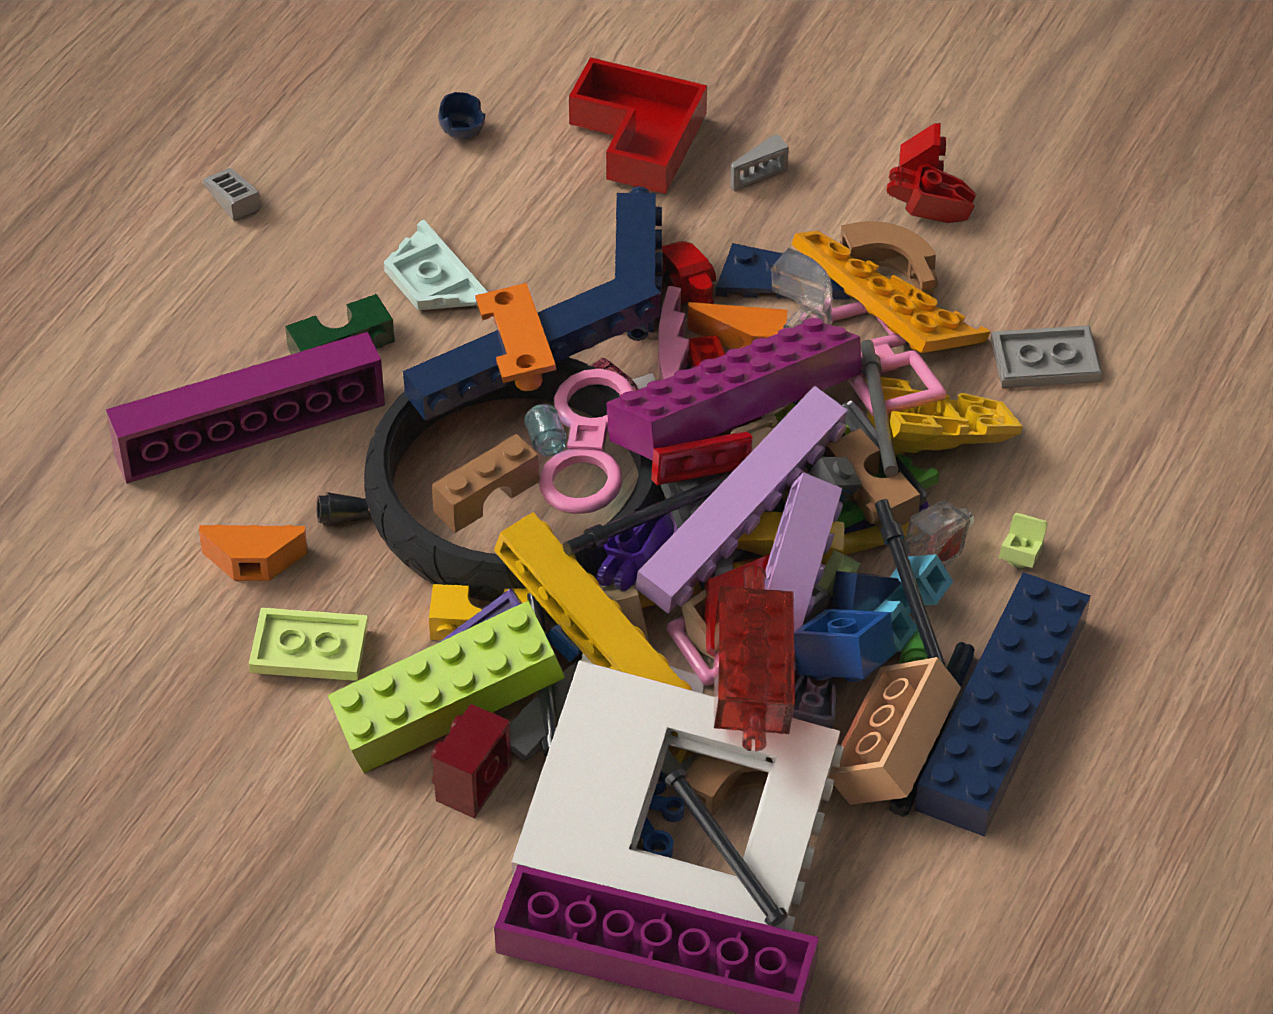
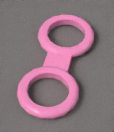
(584, 445)

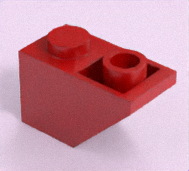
(923, 149)

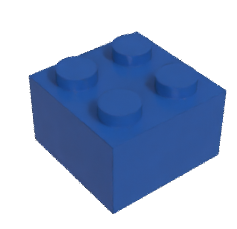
(844, 644)

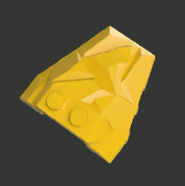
(946, 421)

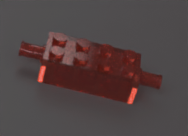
(754, 660)

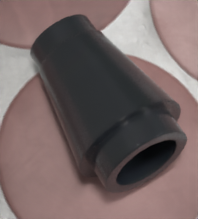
(340, 508)

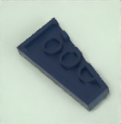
(750, 272)

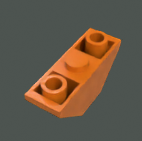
(253, 550)

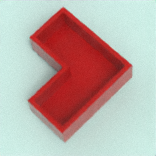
(646, 113)

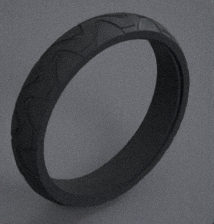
(452, 564)

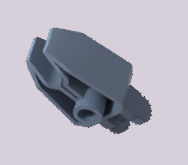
(815, 706)

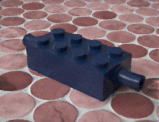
(637, 243)

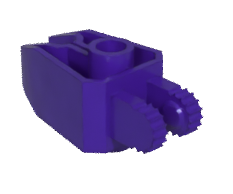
(632, 550)

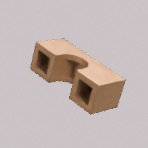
(865, 459)
(462, 493)

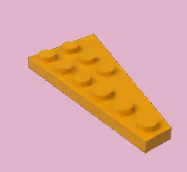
(892, 300)

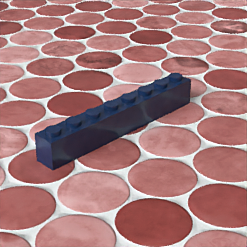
(569, 329)

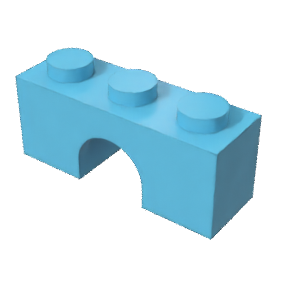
(932, 582)

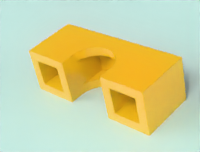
(452, 608)

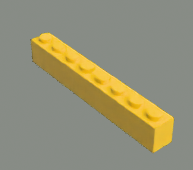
(581, 606)

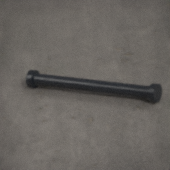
(678, 781)

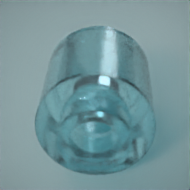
(545, 430)

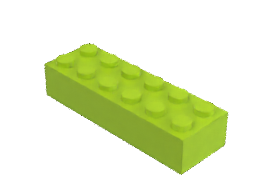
(426, 691)

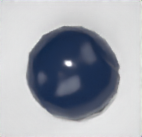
(461, 115)

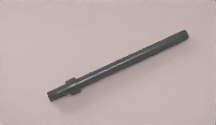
(871, 369)

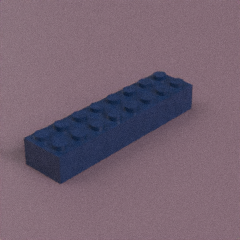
(1002, 704)

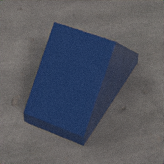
(861, 590)

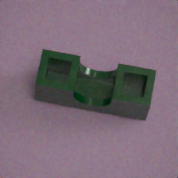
(363, 316)

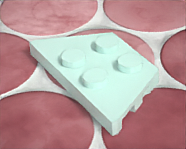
(431, 272)

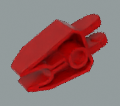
(931, 193)
(689, 270)

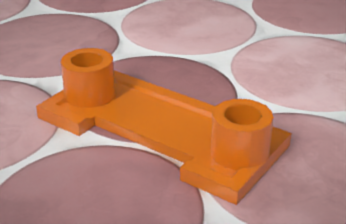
(521, 334)

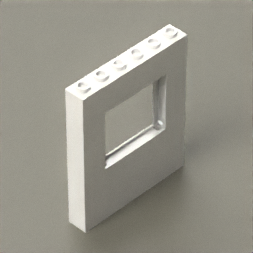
(606, 773)

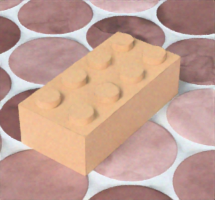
(894, 731)

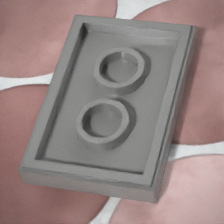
(1045, 356)

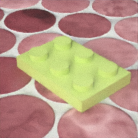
(308, 644)

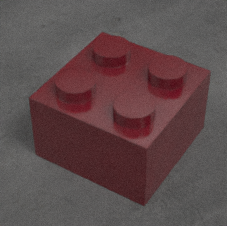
(471, 760)

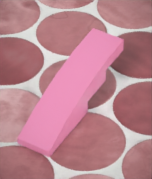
(672, 346)

